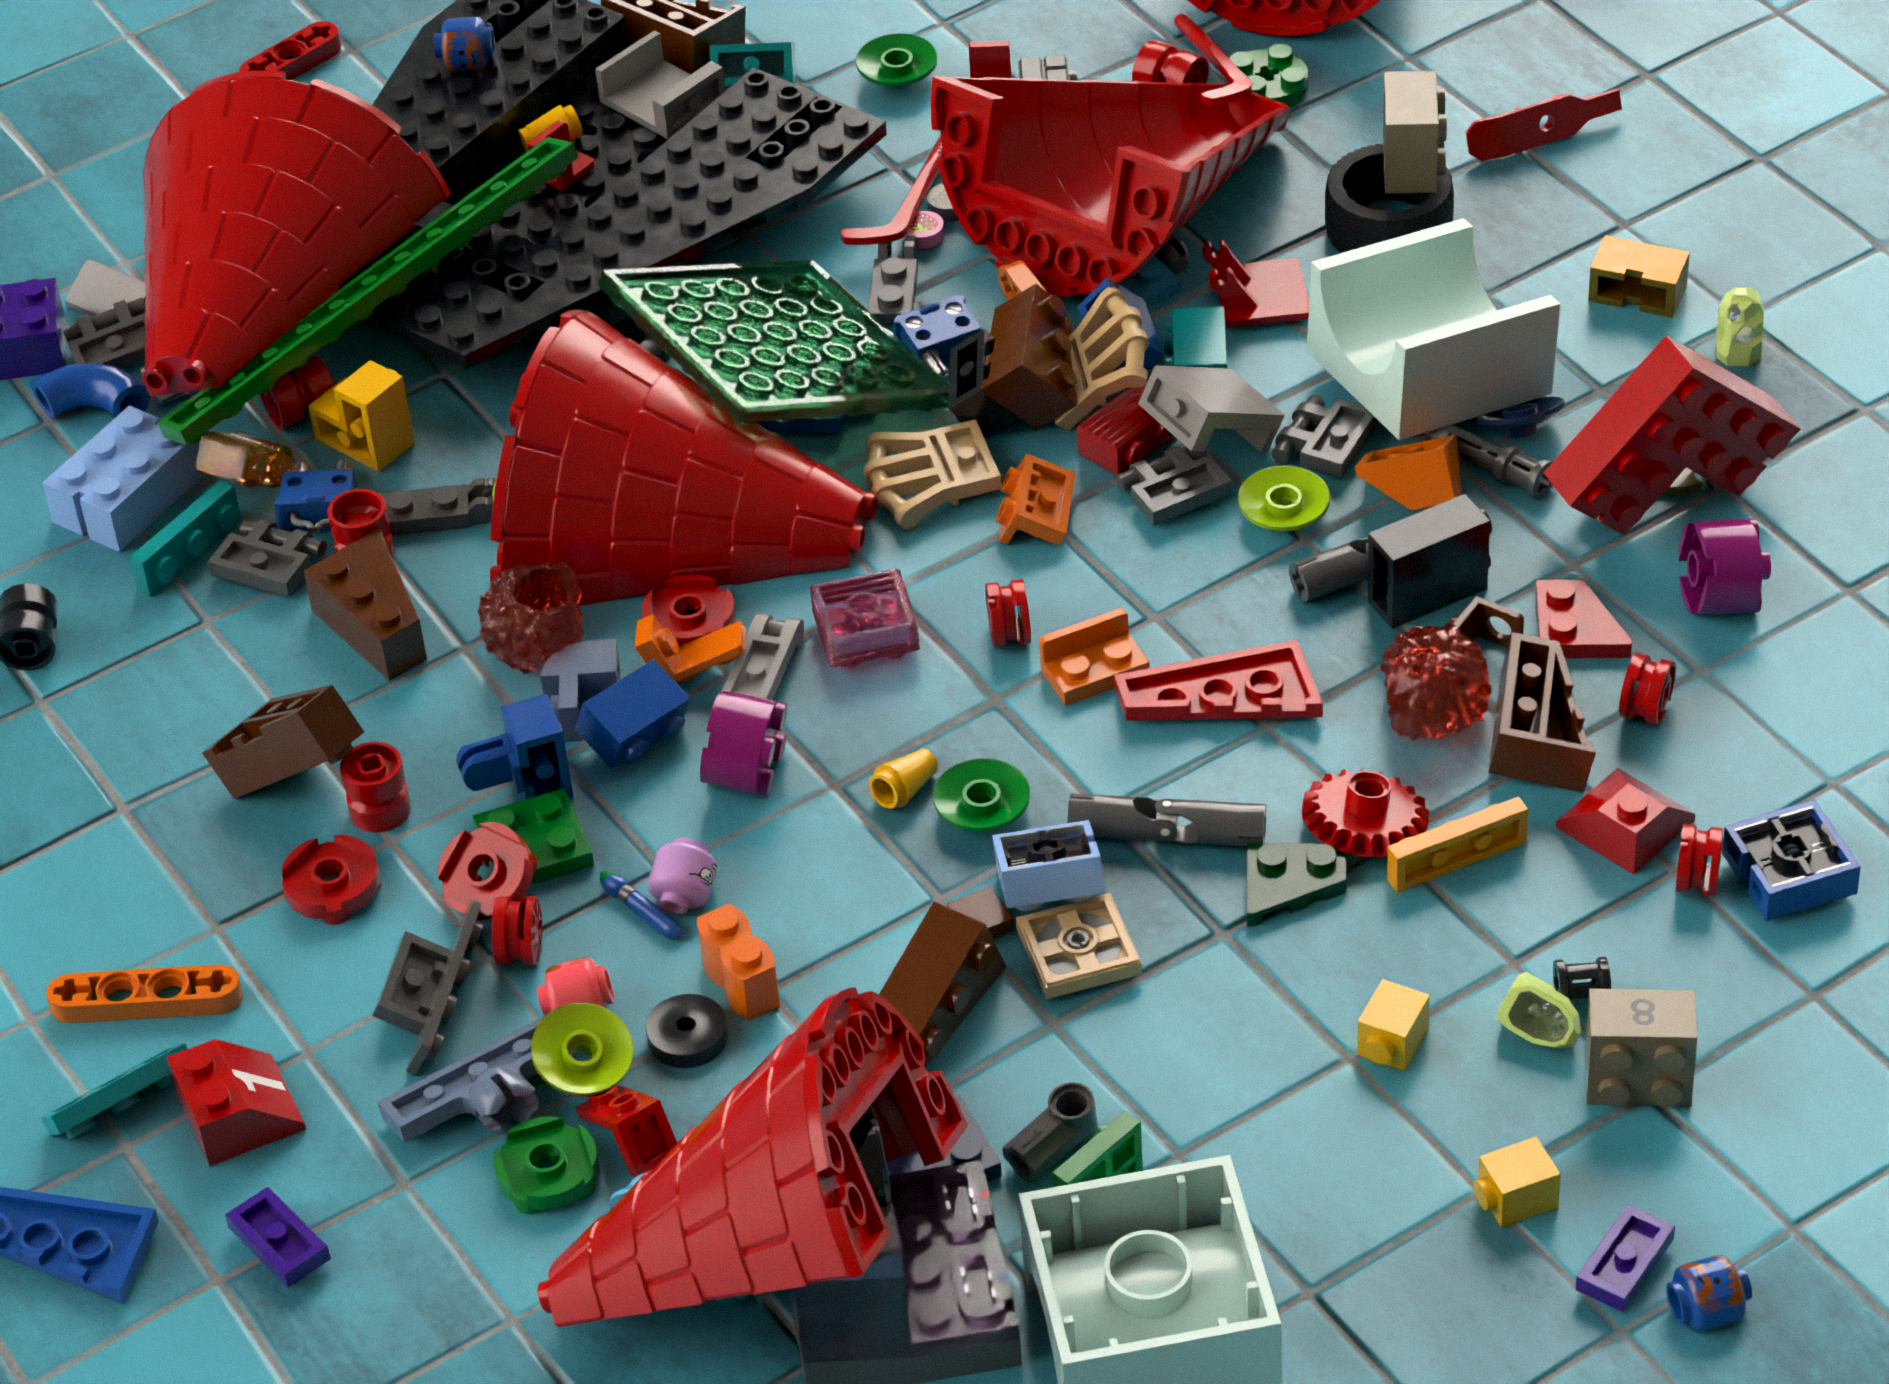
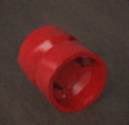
(1166, 64)
(295, 392)
(356, 515)
(375, 787)

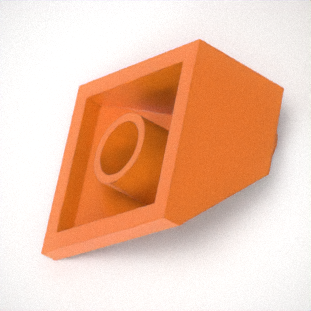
(1415, 472)

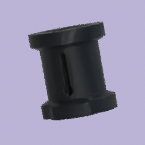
(1565, 973)

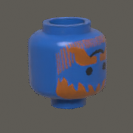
(465, 44)
(1708, 1293)

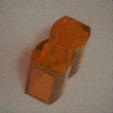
(243, 459)

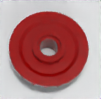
(1363, 812)

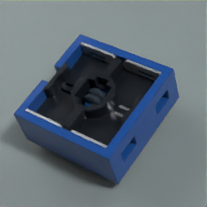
(1791, 860)

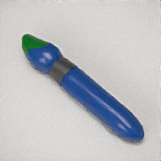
(619, 888)

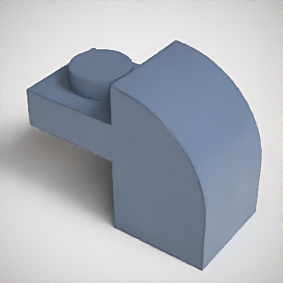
(577, 676)

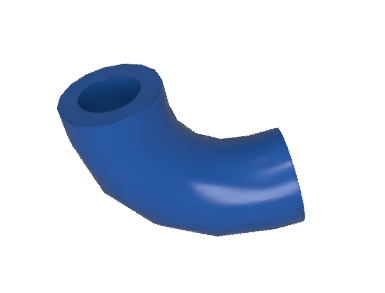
(89, 386)

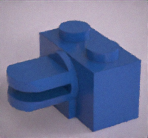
(528, 753)

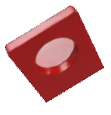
(990, 59)

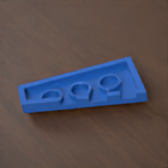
(76, 1238)

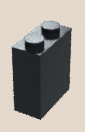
(1428, 560)

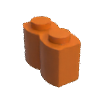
(738, 961)

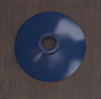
(1523, 417)

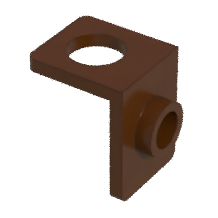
(1476, 622)

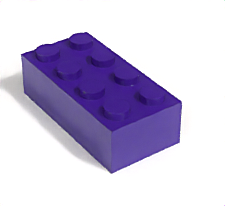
(31, 329)

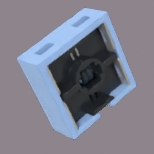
(1048, 865)

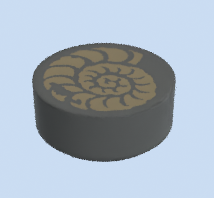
(939, 203)

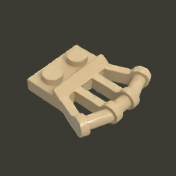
(1101, 347)
(956, 465)

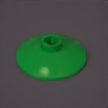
(896, 59)
(981, 795)

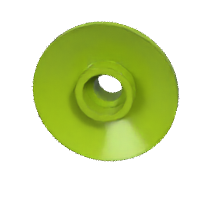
(1283, 498)
(584, 1030)

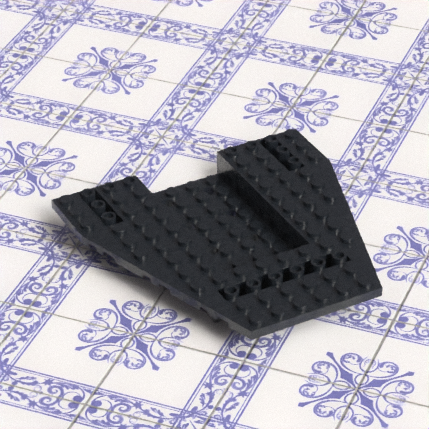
(635, 209)

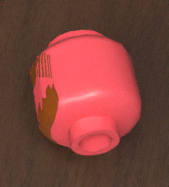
(575, 982)

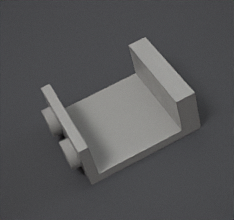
(654, 90)

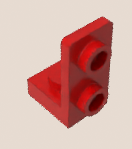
(636, 1125)

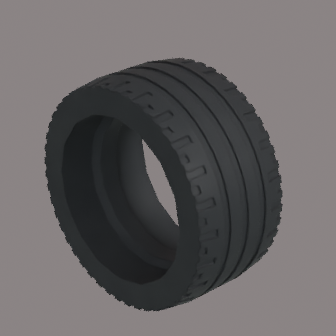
(1360, 180)

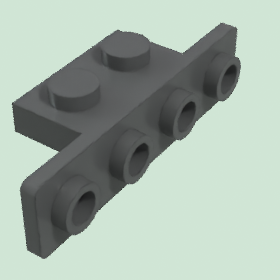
(420, 985)

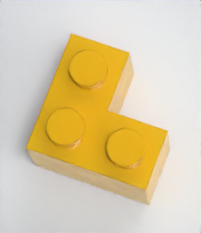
(365, 416)

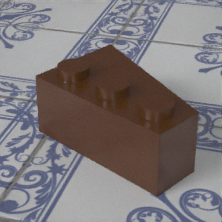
(684, 27)
(1031, 358)
(368, 605)
(1537, 720)
(284, 739)
(943, 975)

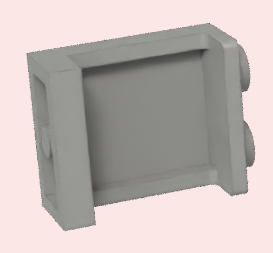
(1199, 399)

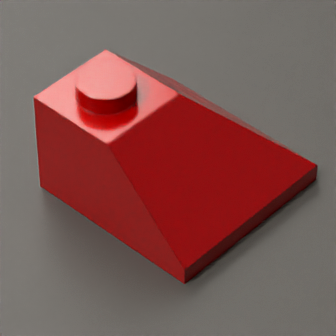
(1625, 820)

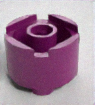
(1723, 567)
(743, 743)

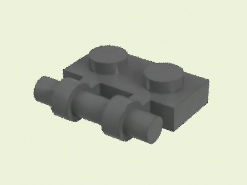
(110, 337)
(1336, 439)
(1174, 484)
(266, 556)

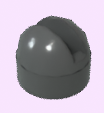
(1174, 255)

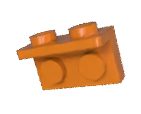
(1036, 500)
(1088, 654)

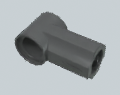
(1059, 1129)

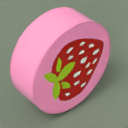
(927, 228)

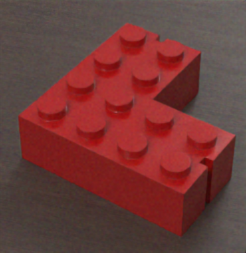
(1666, 419)

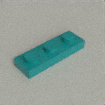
(185, 538)
(115, 1093)

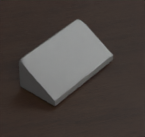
(102, 286)

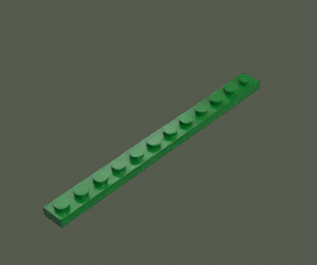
(370, 288)

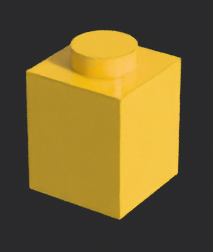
(1393, 1025)
(1517, 1182)

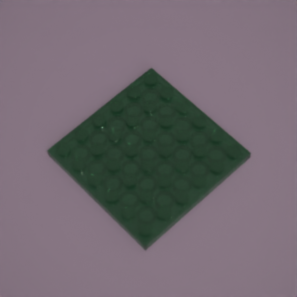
(776, 340)

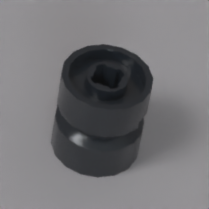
(27, 626)

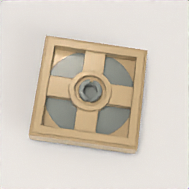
(1078, 946)

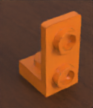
(688, 660)

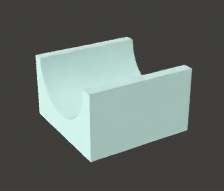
(1420, 336)
(1152, 1278)

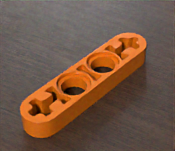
(145, 986)

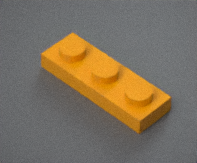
(1457, 844)

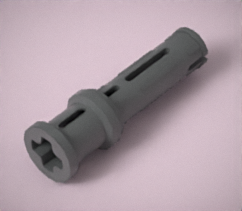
(1506, 463)

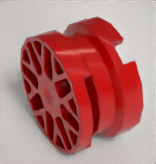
(1002, 614)
(1647, 688)
(1692, 860)
(517, 930)

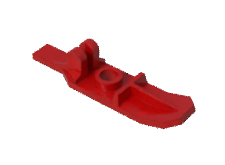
(1521, 129)

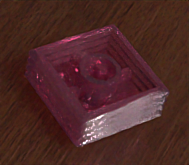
(864, 618)

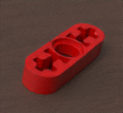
(310, 45)

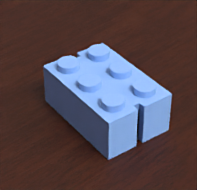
(121, 480)

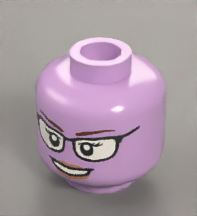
(682, 875)

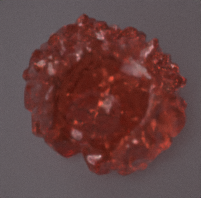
(531, 614)
(1434, 682)

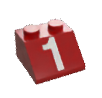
(233, 1098)

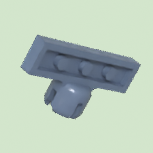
(484, 1083)

